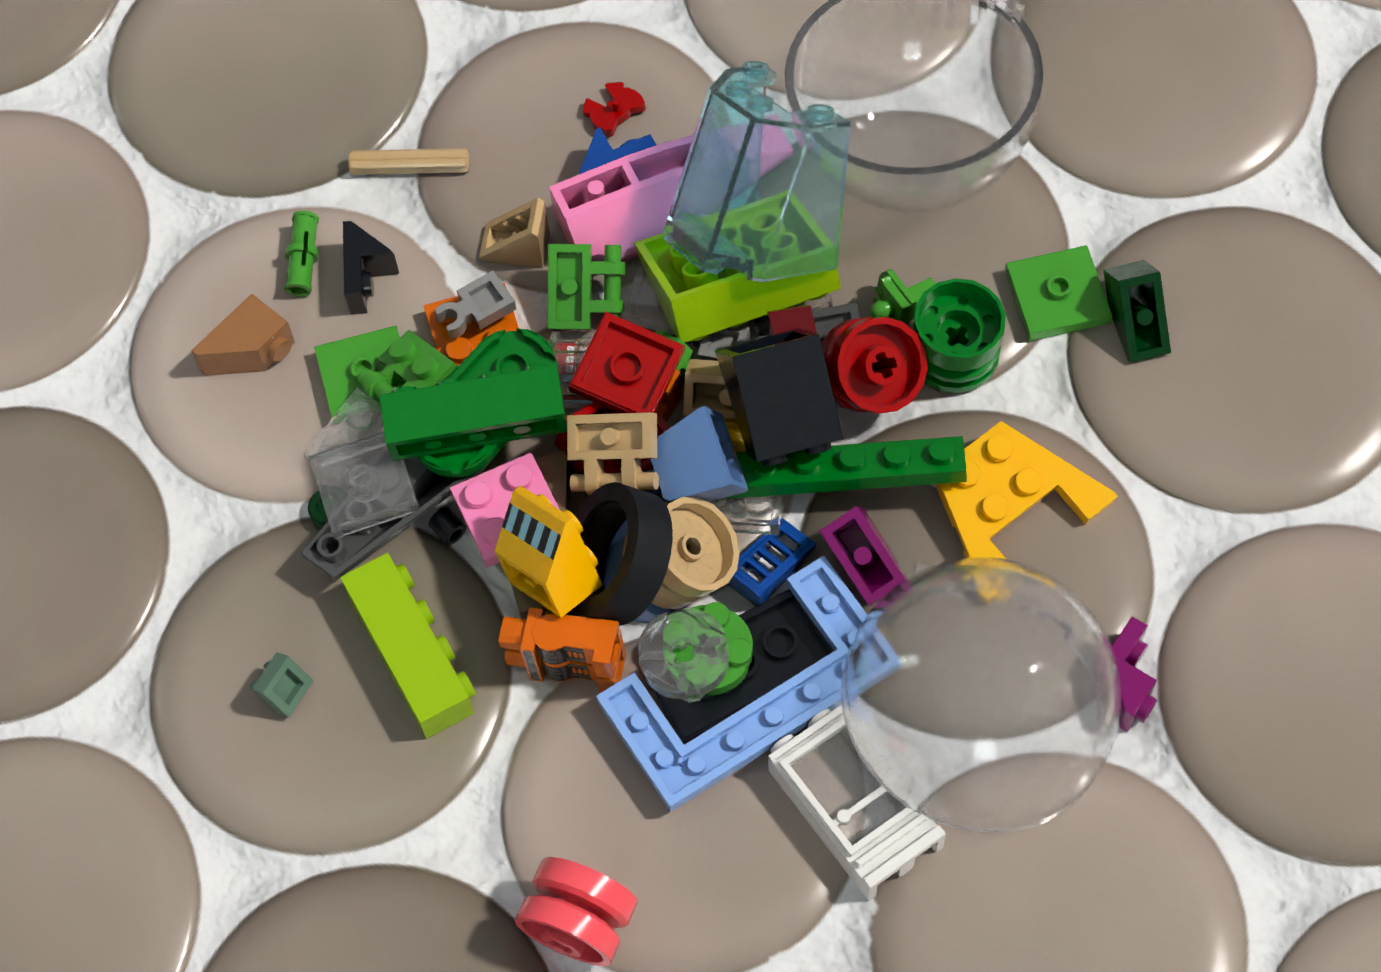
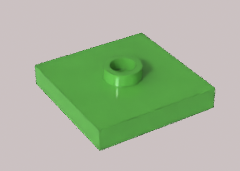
(1058, 293)
(346, 358)

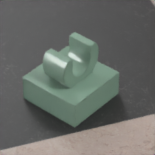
(282, 684)

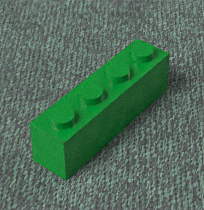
(473, 412)

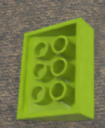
(708, 302)

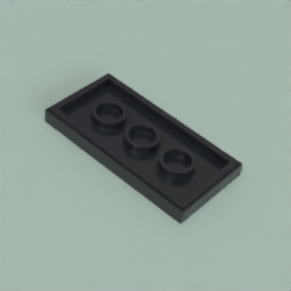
(782, 647)

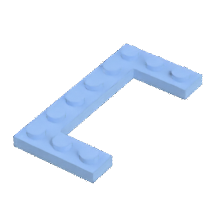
(687, 770)

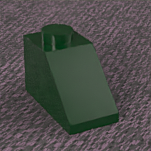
(1138, 309)

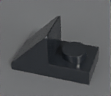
(363, 259)

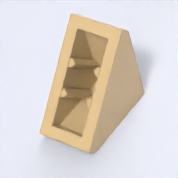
(517, 236)

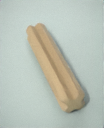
(409, 161)

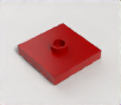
(626, 367)

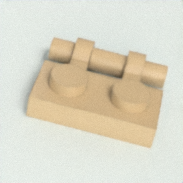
(612, 437)

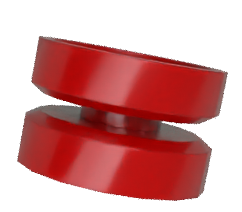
(874, 364)

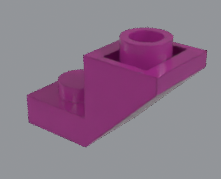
(1135, 684)

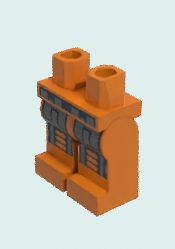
(564, 647)

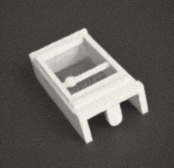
(847, 806)

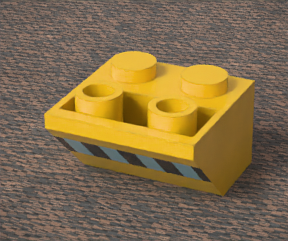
(546, 553)

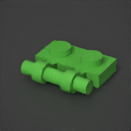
(571, 285)
(408, 361)

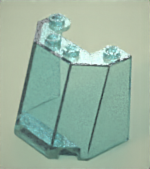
(760, 183)

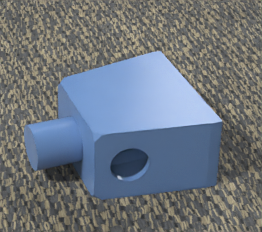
(697, 459)

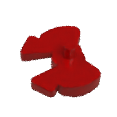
(624, 103)

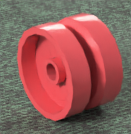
(576, 911)

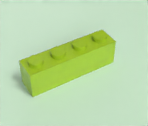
(408, 644)

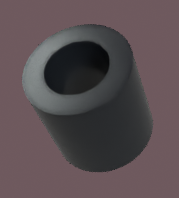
(447, 525)

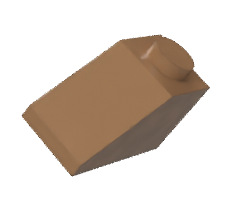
(245, 341)

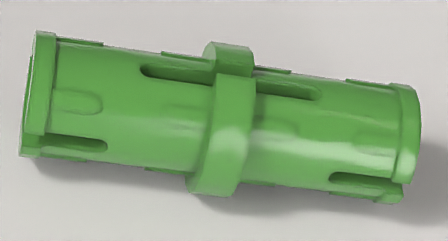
(301, 253)

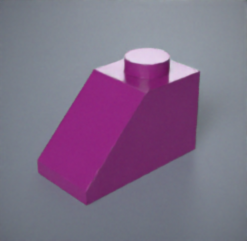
(863, 554)

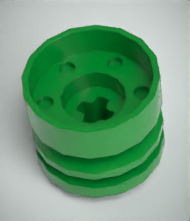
(962, 334)

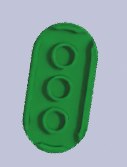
(501, 353)

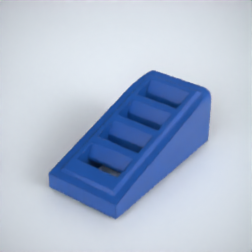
(760, 592)

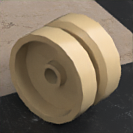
(701, 553)

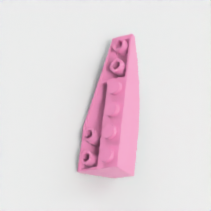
(621, 199)

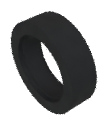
(645, 553)

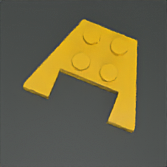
(1006, 480)

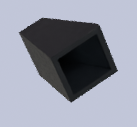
(781, 395)

